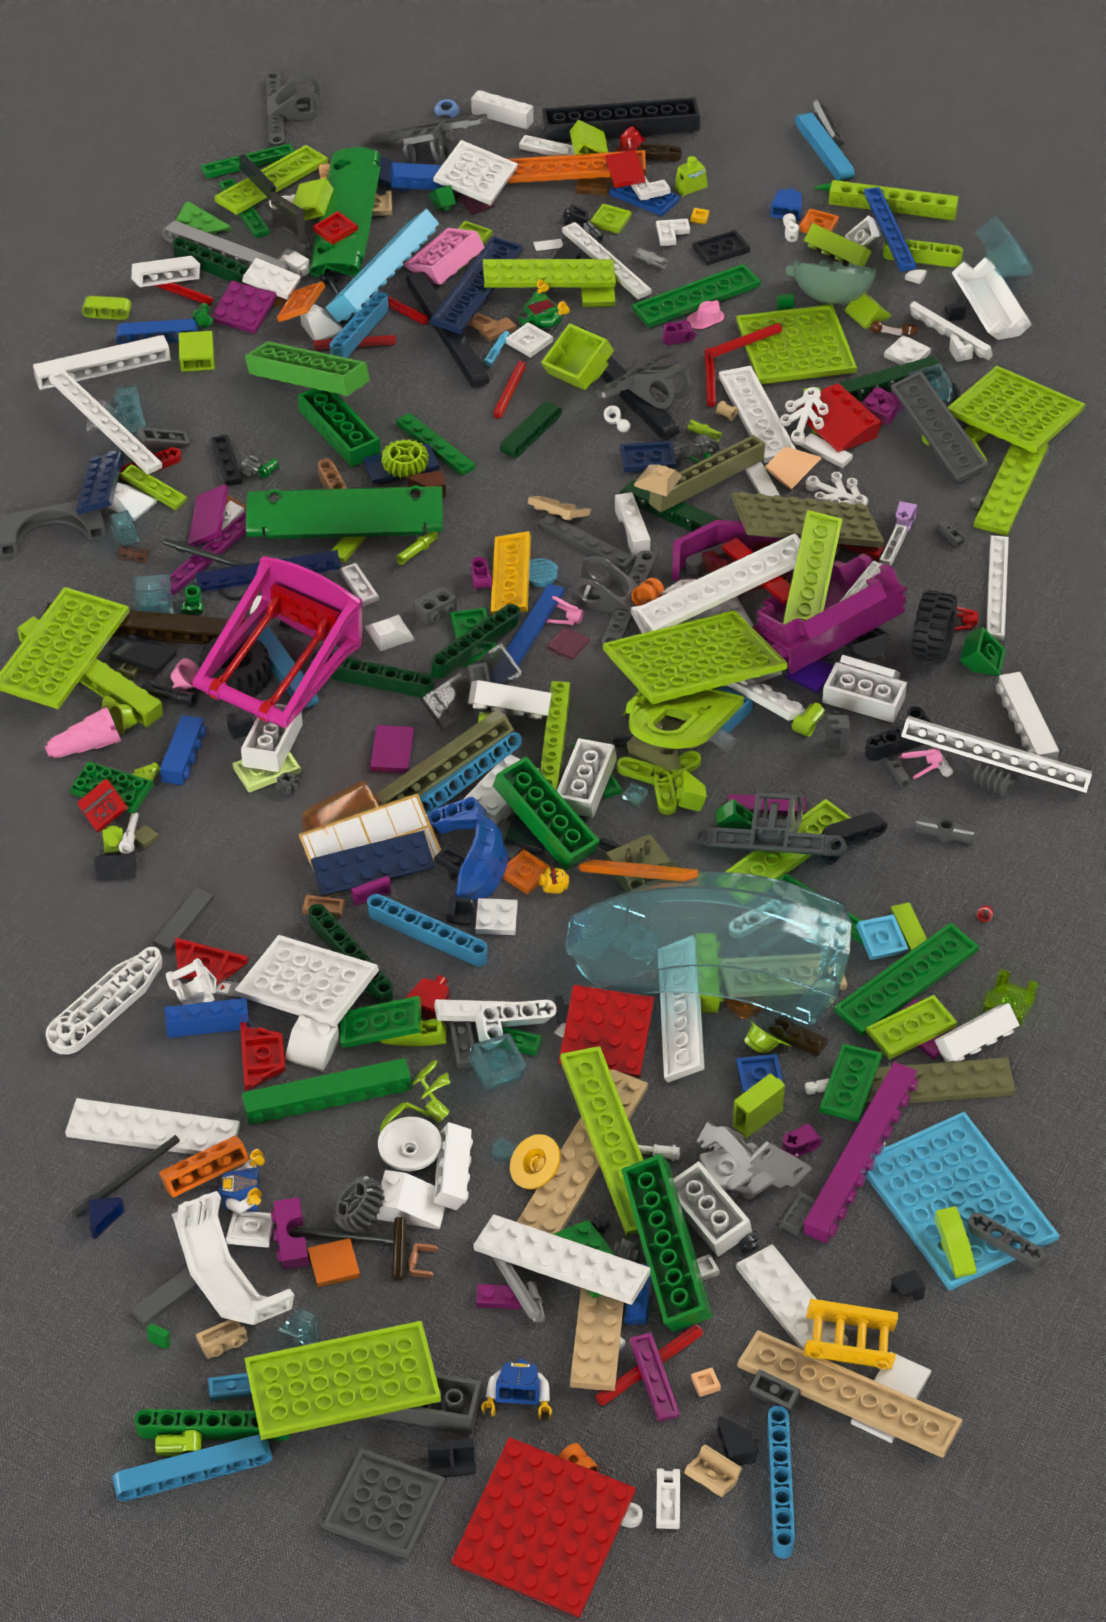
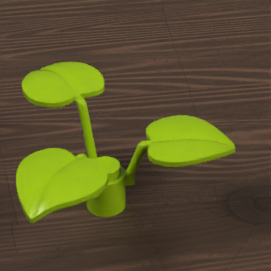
(434, 1106)

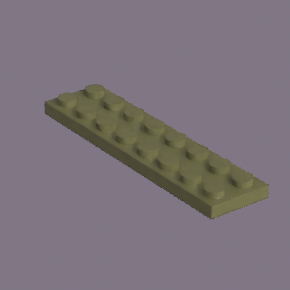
(956, 1080)

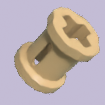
(727, 410)

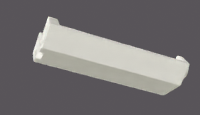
(992, 300)

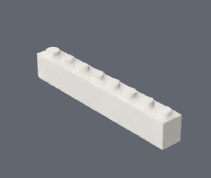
(105, 360)

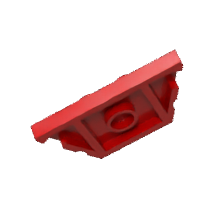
(217, 961)
(261, 1055)

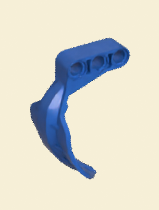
(487, 857)

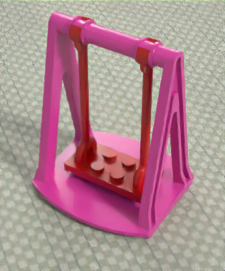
(303, 602)

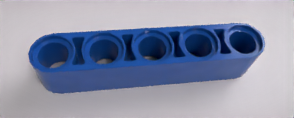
(142, 330)

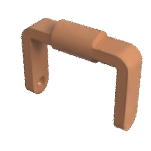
(412, 1262)

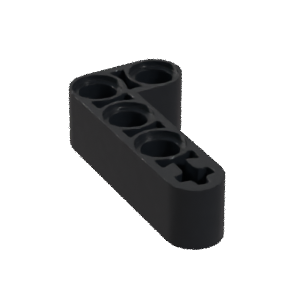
(890, 741)
(854, 831)

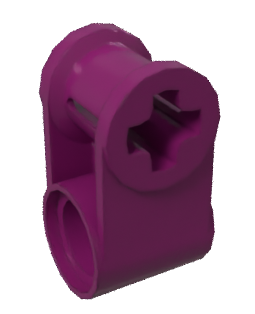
(676, 333)
(480, 573)
(801, 1141)

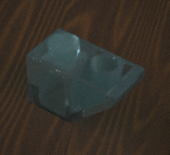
(124, 528)

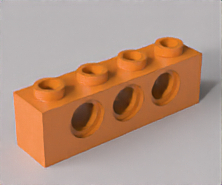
(204, 1166)

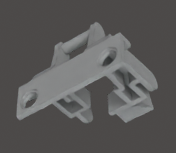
(768, 1169)

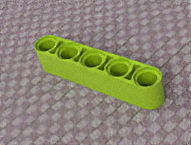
(930, 253)

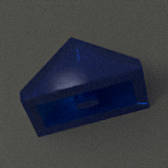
(103, 1213)

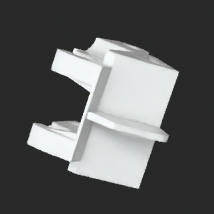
(196, 991)

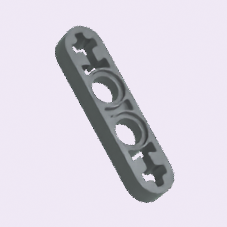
(1007, 1237)

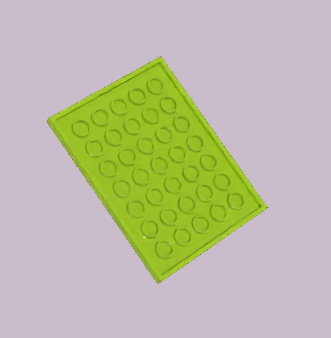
(694, 656)

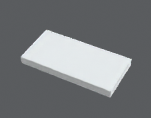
(904, 1377)

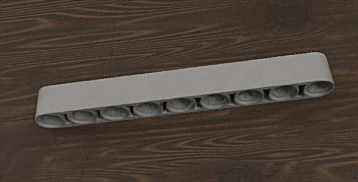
(224, 247)

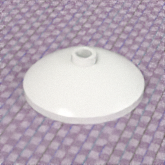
(409, 1135)

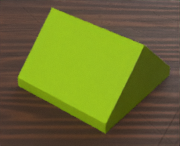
(866, 310)

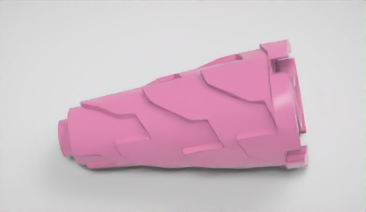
(93, 732)

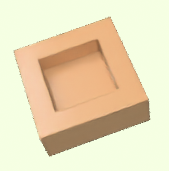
(705, 1382)

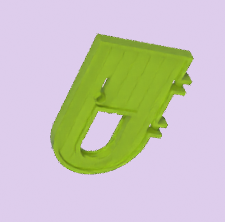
(703, 712)

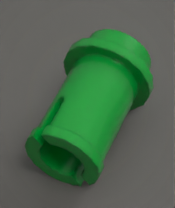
(268, 468)

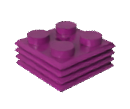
(883, 405)

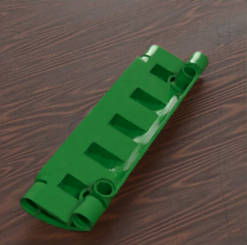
(355, 180)
(344, 512)

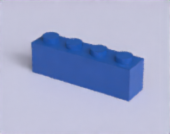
(414, 176)
(183, 750)
(206, 1017)

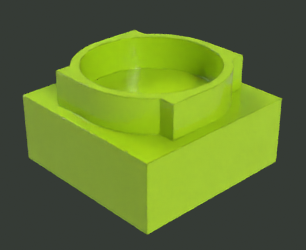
(578, 357)

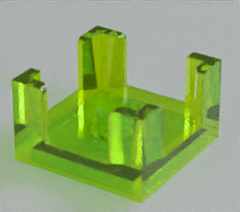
(1006, 992)

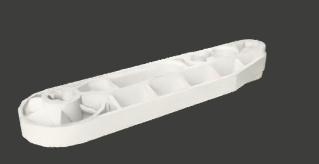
(103, 1002)

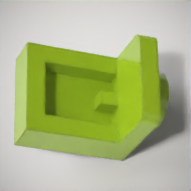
(112, 837)

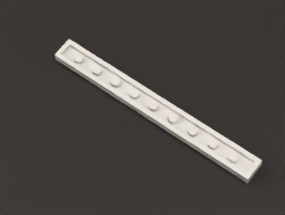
(105, 422)

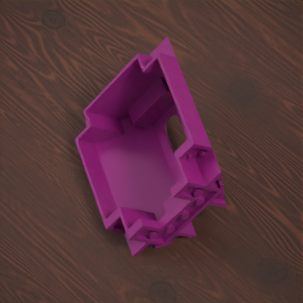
(840, 622)

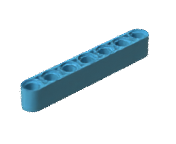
(825, 147)
(360, 325)
(282, 663)
(474, 771)
(427, 930)
(191, 1467)
(780, 1490)

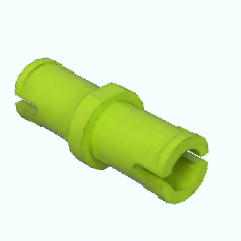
(704, 429)

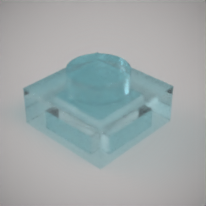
(635, 795)

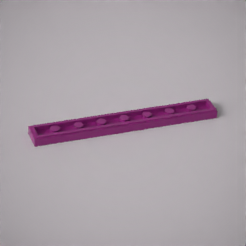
(219, 545)

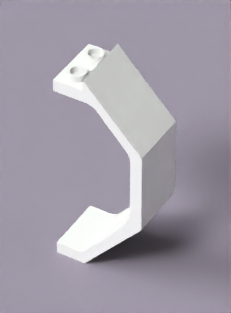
(215, 1269)

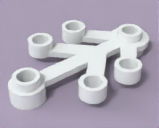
(810, 397)
(837, 493)

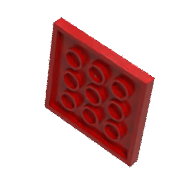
(609, 1020)

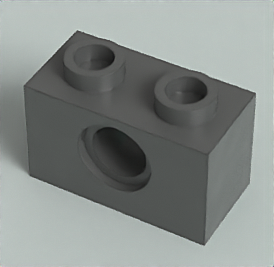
(774, 1391)

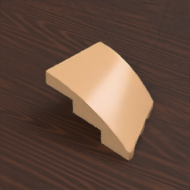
(791, 466)

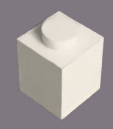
(298, 264)

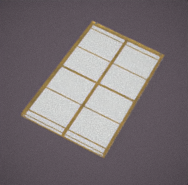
(371, 826)

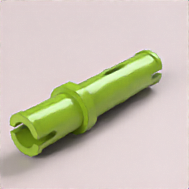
(421, 543)

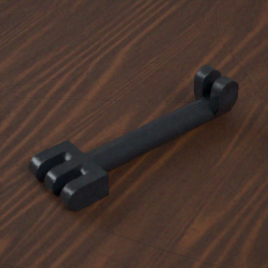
(331, 281)

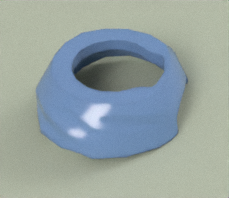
(452, 112)

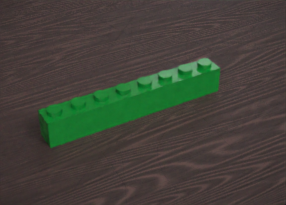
(326, 1091)

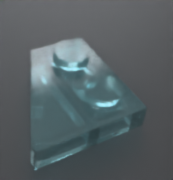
(302, 1326)

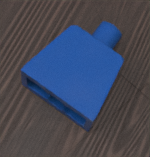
(787, 203)

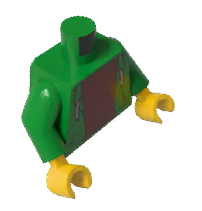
(541, 310)

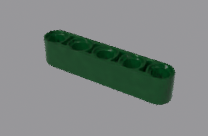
(530, 429)

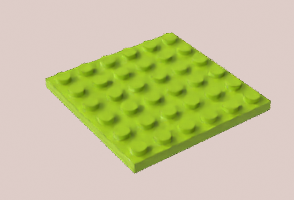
(806, 348)
(1016, 409)

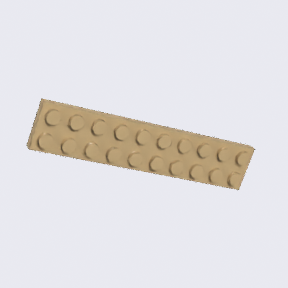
(557, 1200)
(853, 1394)

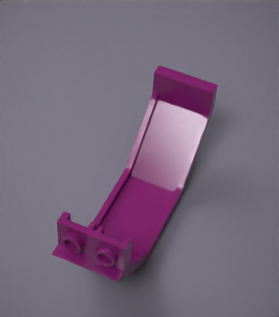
(710, 536)

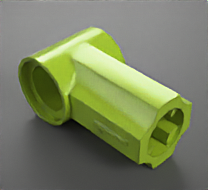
(806, 723)
(178, 1444)

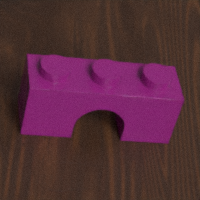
(292, 1251)

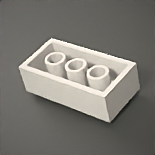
(864, 692)
(509, 698)
(269, 743)
(587, 776)
(488, 797)
(711, 1210)

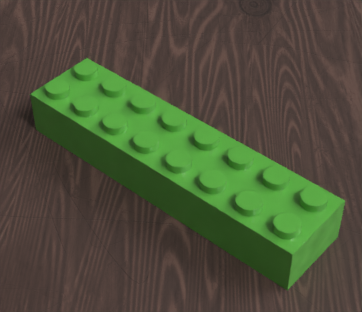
(307, 368)

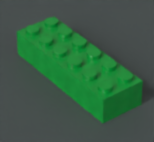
(339, 425)
(545, 813)

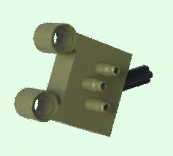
(659, 756)
(640, 851)

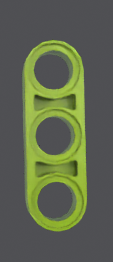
(106, 307)

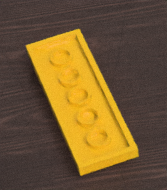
(511, 571)

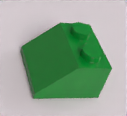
(982, 652)

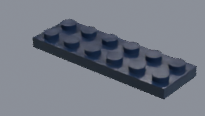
(100, 482)
(370, 862)

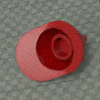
(630, 140)

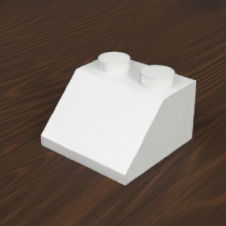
(312, 1043)

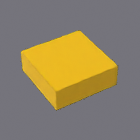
(699, 216)

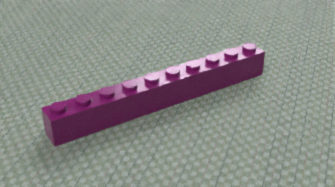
(861, 1153)

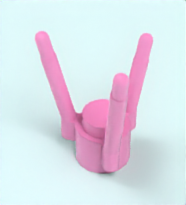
(573, 613)
(933, 756)

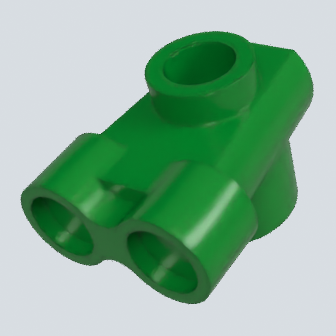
(202, 316)
(192, 601)

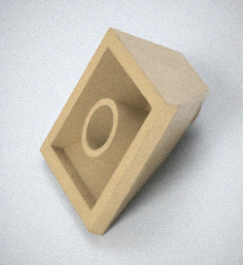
(658, 479)

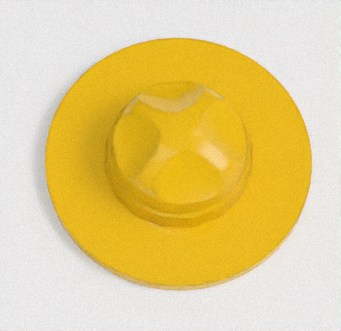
(535, 1161)

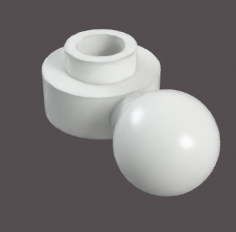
(622, 424)

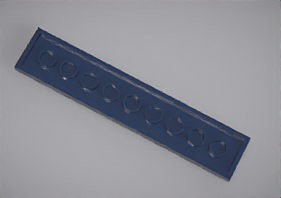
(470, 293)

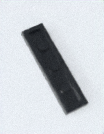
(256, 176)
(226, 460)

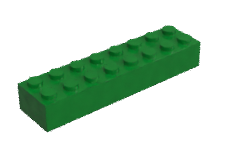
(666, 1243)

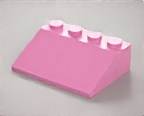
(446, 254)

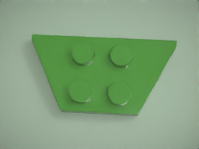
(200, 219)

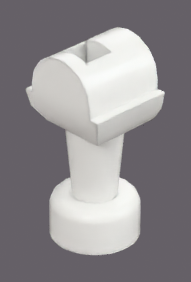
(791, 228)

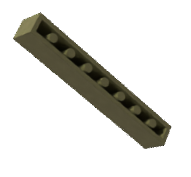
(711, 472)
(448, 758)

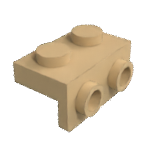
(222, 1338)
(714, 1471)

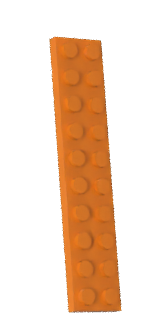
(565, 167)

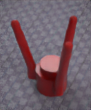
(969, 617)

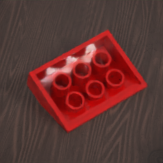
(846, 422)

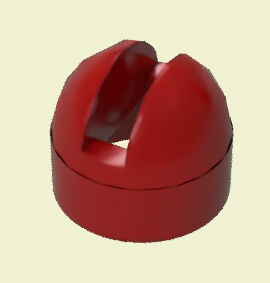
(981, 912)

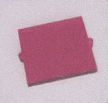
(474, 206)
(568, 643)

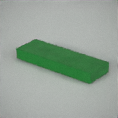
(525, 1042)

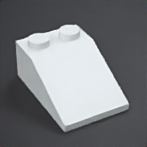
(410, 1199)

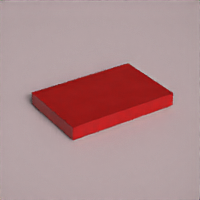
(625, 168)

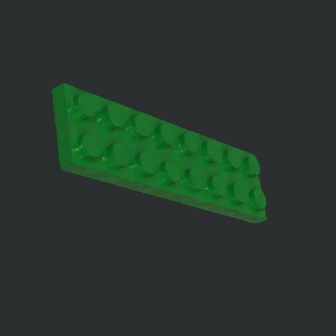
(690, 296)
(906, 978)

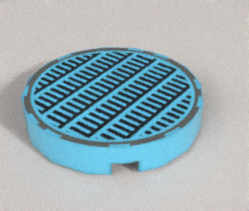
(542, 572)

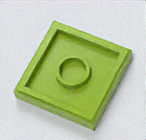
(611, 218)

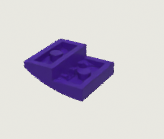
(812, 676)

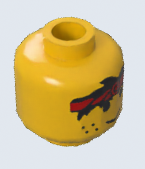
(554, 880)

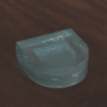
(502, 1150)

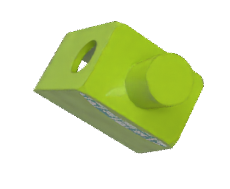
(690, 177)

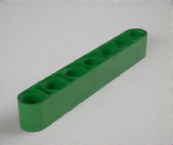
(202, 1420)

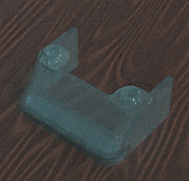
(1004, 250)

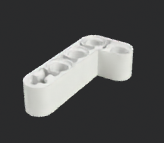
(517, 1018)

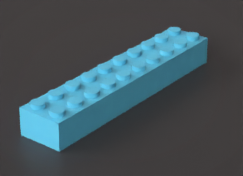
(382, 266)

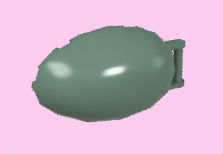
(834, 282)

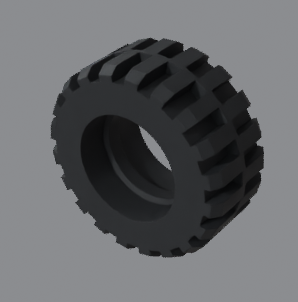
(934, 626)
(250, 678)

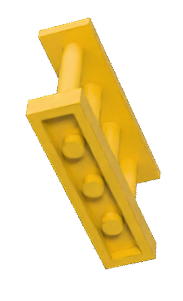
(856, 1316)

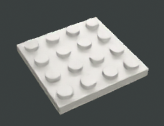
(475, 172)

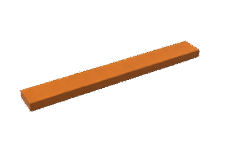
(639, 870)

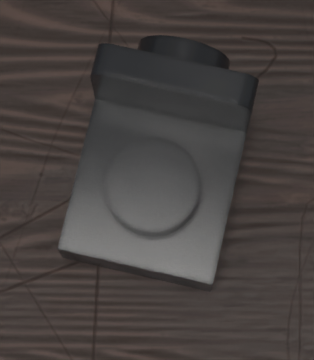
(575, 213)

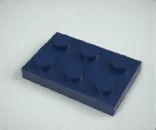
(639, 456)

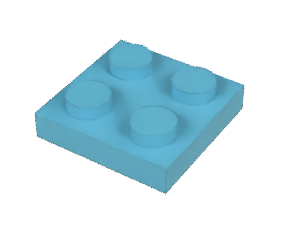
(882, 937)

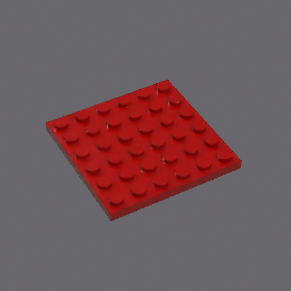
(544, 1527)

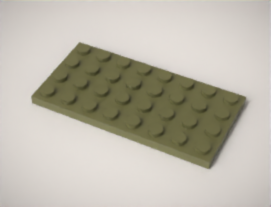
(784, 516)

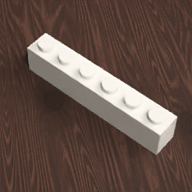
(1026, 716)

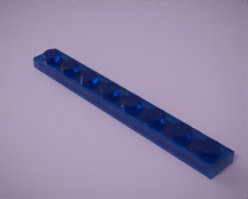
(245, 573)

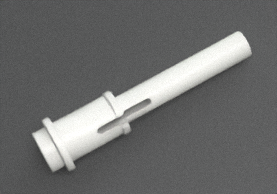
(127, 844)
(666, 1151)

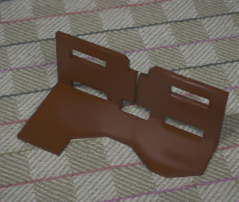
(135, 555)

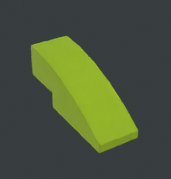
(432, 1033)
(955, 1242)

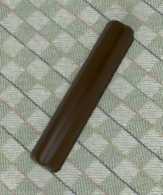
(399, 1248)

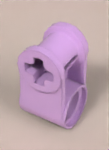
(906, 514)

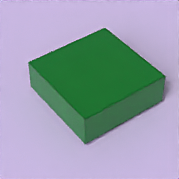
(785, 302)
(159, 1336)

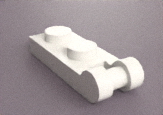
(668, 1499)

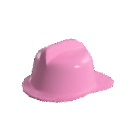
(706, 315)
(184, 674)

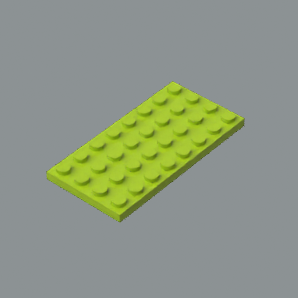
(61, 647)
(342, 1380)

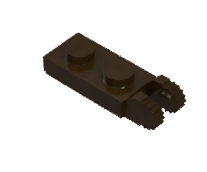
(661, 152)
(798, 1036)

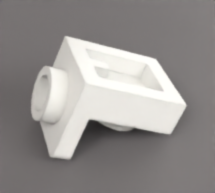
(959, 350)

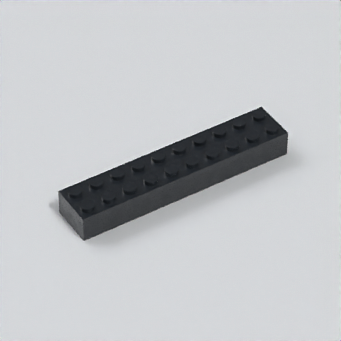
(615, 118)

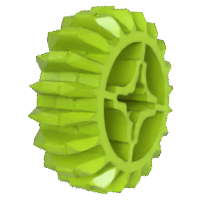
(405, 458)

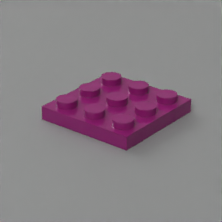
(244, 307)

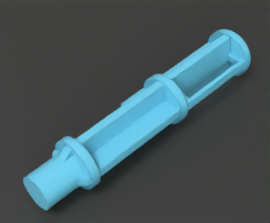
(495, 350)

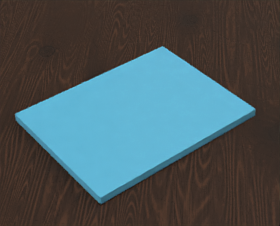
(957, 1168)

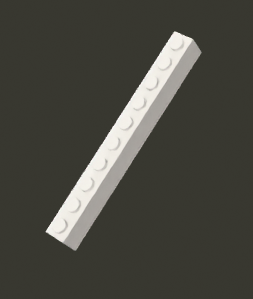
(997, 754)

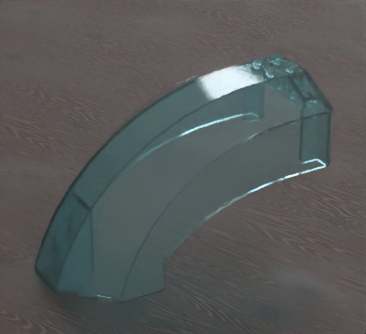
(718, 938)

